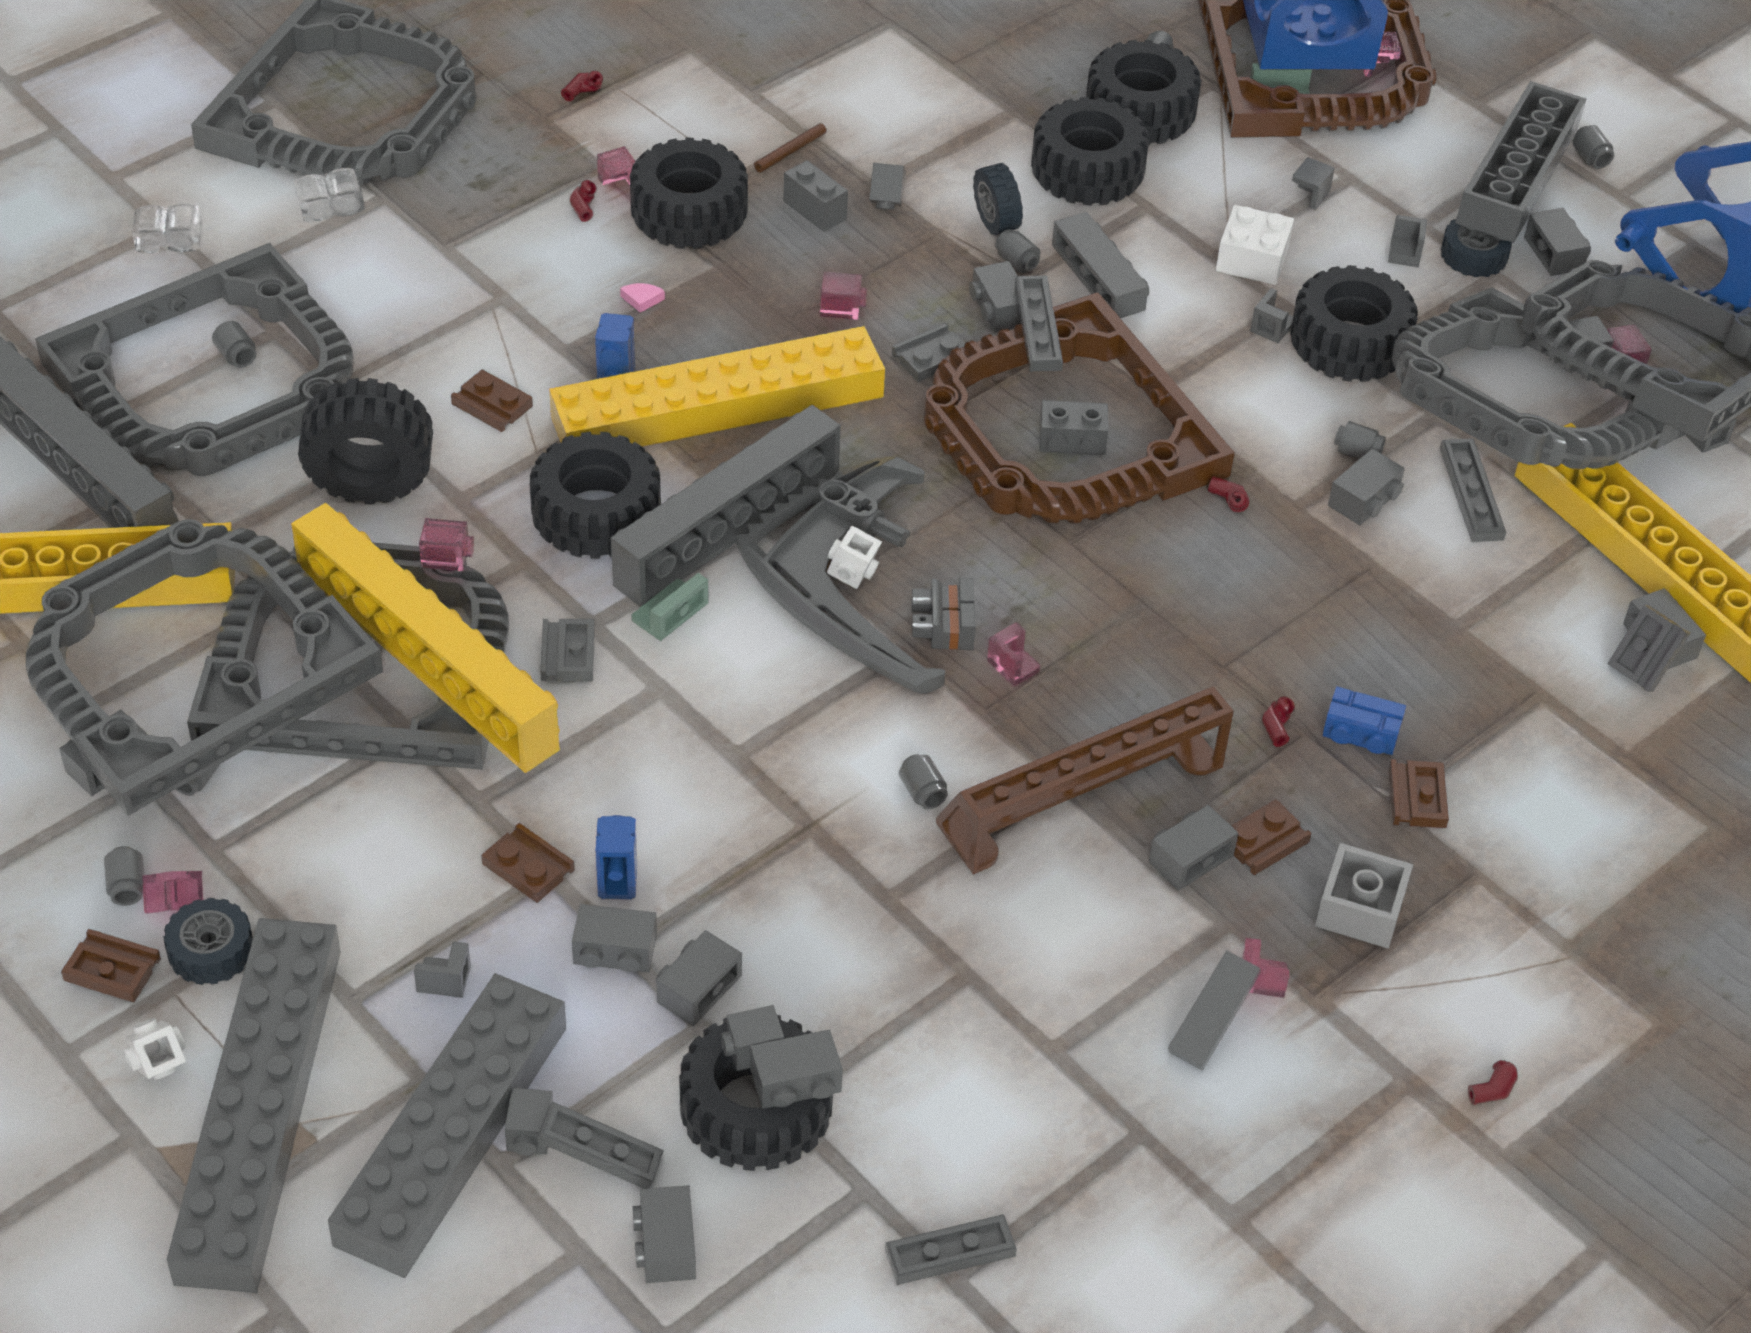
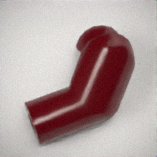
(581, 84)
(581, 198)
(1233, 493)
(1275, 719)
(1499, 1086)

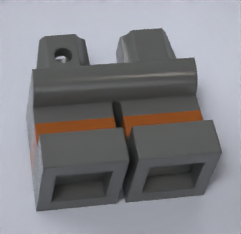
(950, 617)

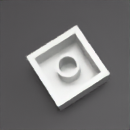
(1254, 244)

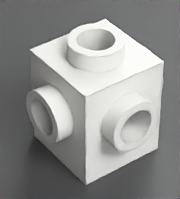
(854, 557)
(164, 1059)

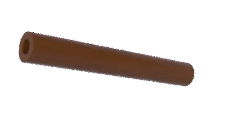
(790, 147)

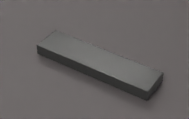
(1038, 323)
(1472, 490)

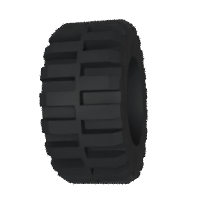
(1151, 82)
(1089, 151)
(689, 193)
(1356, 297)
(369, 412)
(588, 465)
(741, 1132)

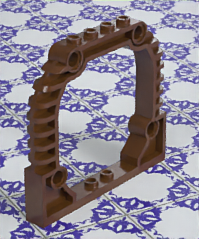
(1283, 111)
(1092, 331)

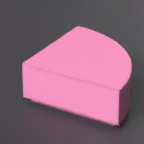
(642, 295)

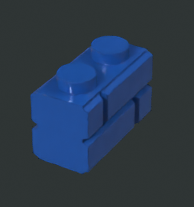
(615, 345)
(1364, 721)
(616, 857)

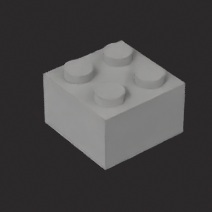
(1364, 895)

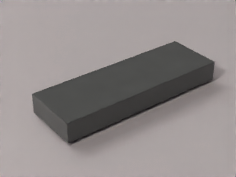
(1214, 1010)
(600, 1145)
(950, 1249)

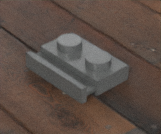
(924, 352)
(1648, 648)
(568, 650)

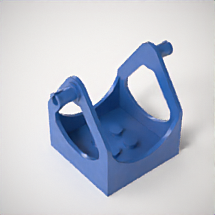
(1316, 33)
(1730, 221)

